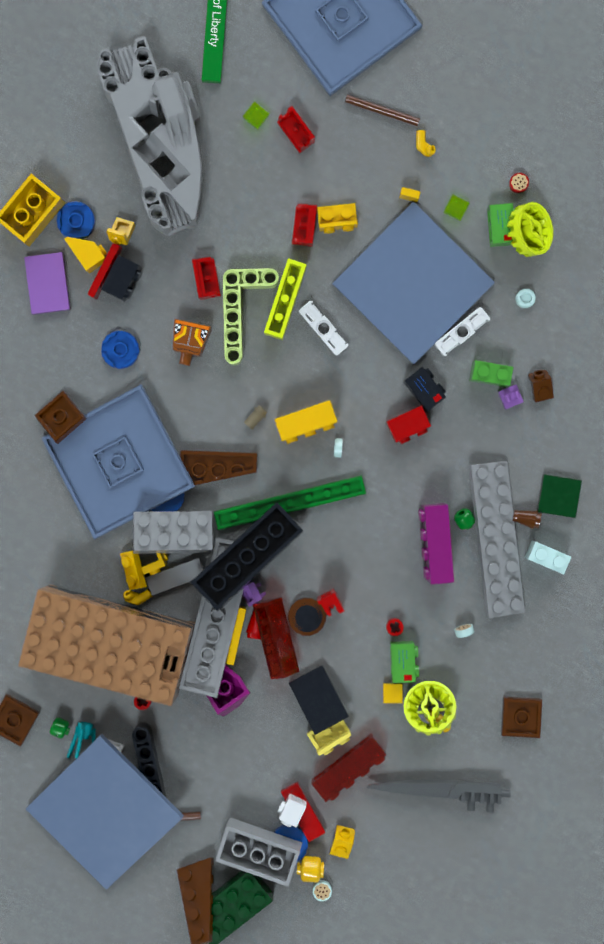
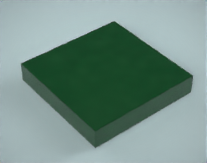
(559, 496)

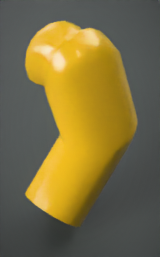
(137, 598)

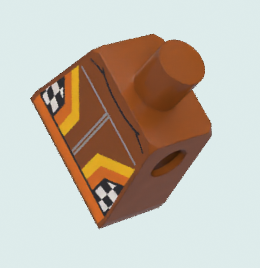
(189, 340)

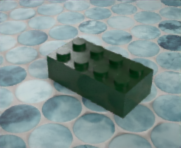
(237, 903)

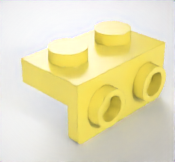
(330, 737)

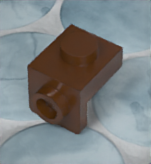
(541, 385)

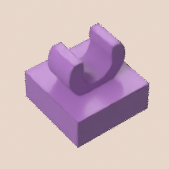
(510, 396)
(252, 594)

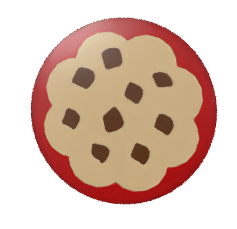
(519, 183)

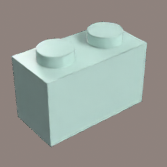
(547, 557)

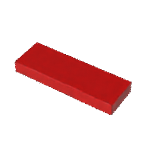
(104, 271)
(309, 821)

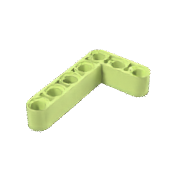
(236, 307)

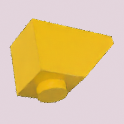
(87, 252)

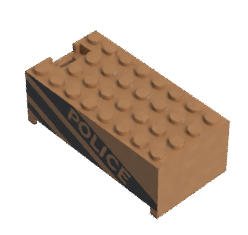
(106, 644)

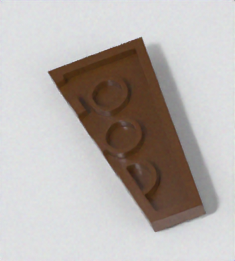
(216, 466)
(197, 898)

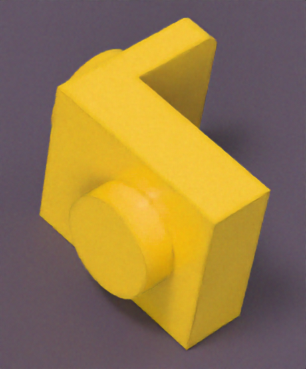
(121, 231)
(154, 567)
(342, 842)

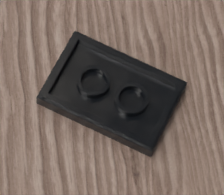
(318, 700)

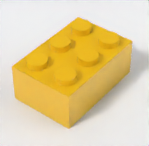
(30, 210)
(306, 422)

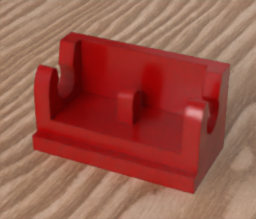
(296, 130)
(304, 225)
(206, 278)
(330, 599)

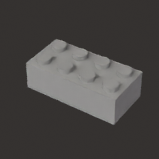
(172, 532)
(258, 851)

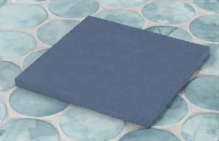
(342, 35)
(413, 283)
(119, 462)
(104, 811)

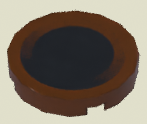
(306, 616)

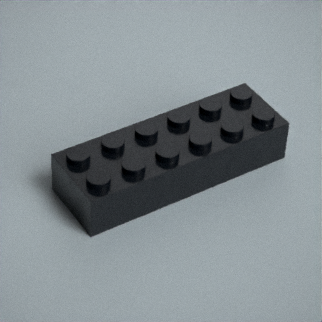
(247, 557)

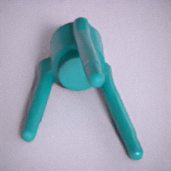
(82, 732)

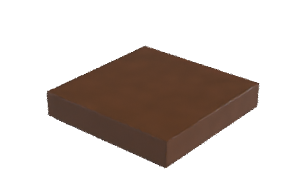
(60, 417)
(521, 717)
(16, 719)

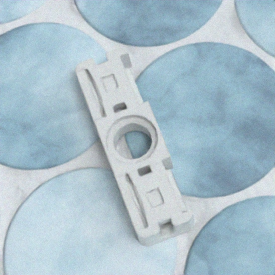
(314, 319)
(471, 323)

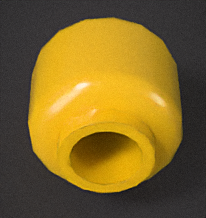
(310, 869)

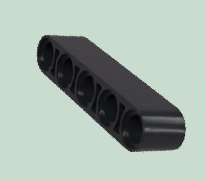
(148, 761)

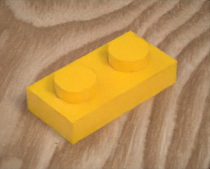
(133, 570)

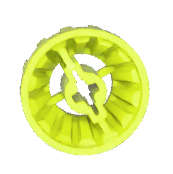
(530, 229)
(425, 693)

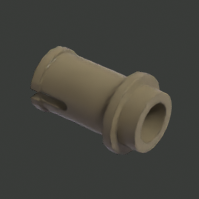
(255, 417)

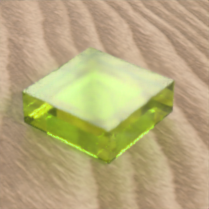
(256, 115)
(456, 207)

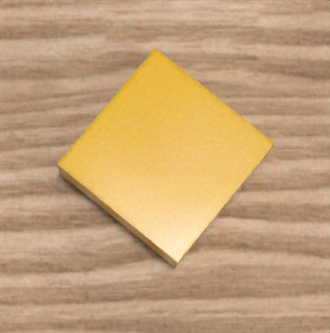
(409, 194)
(392, 693)

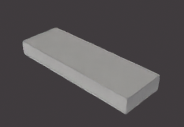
(174, 576)

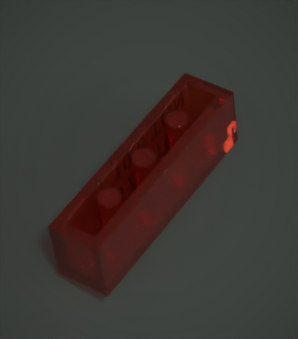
(276, 638)
(348, 768)

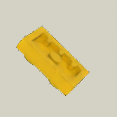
(337, 217)

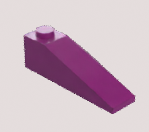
(230, 694)

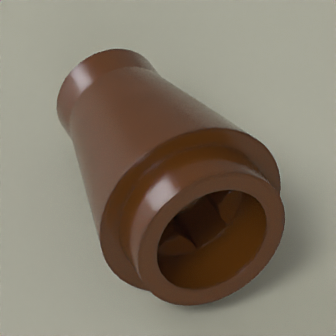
(528, 518)

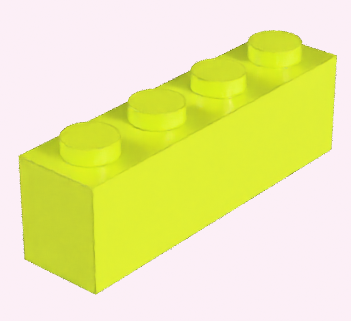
(285, 299)

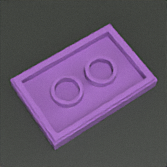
(47, 283)

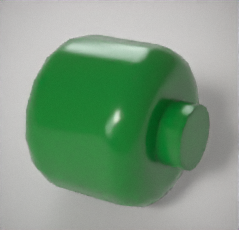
(464, 519)
(60, 728)

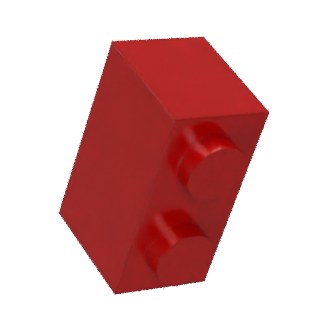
(408, 424)

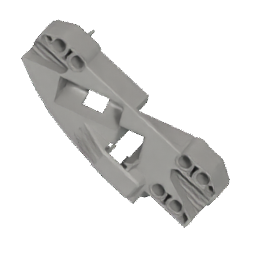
(134, 100)

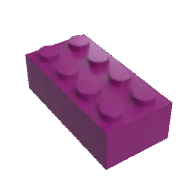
(437, 543)

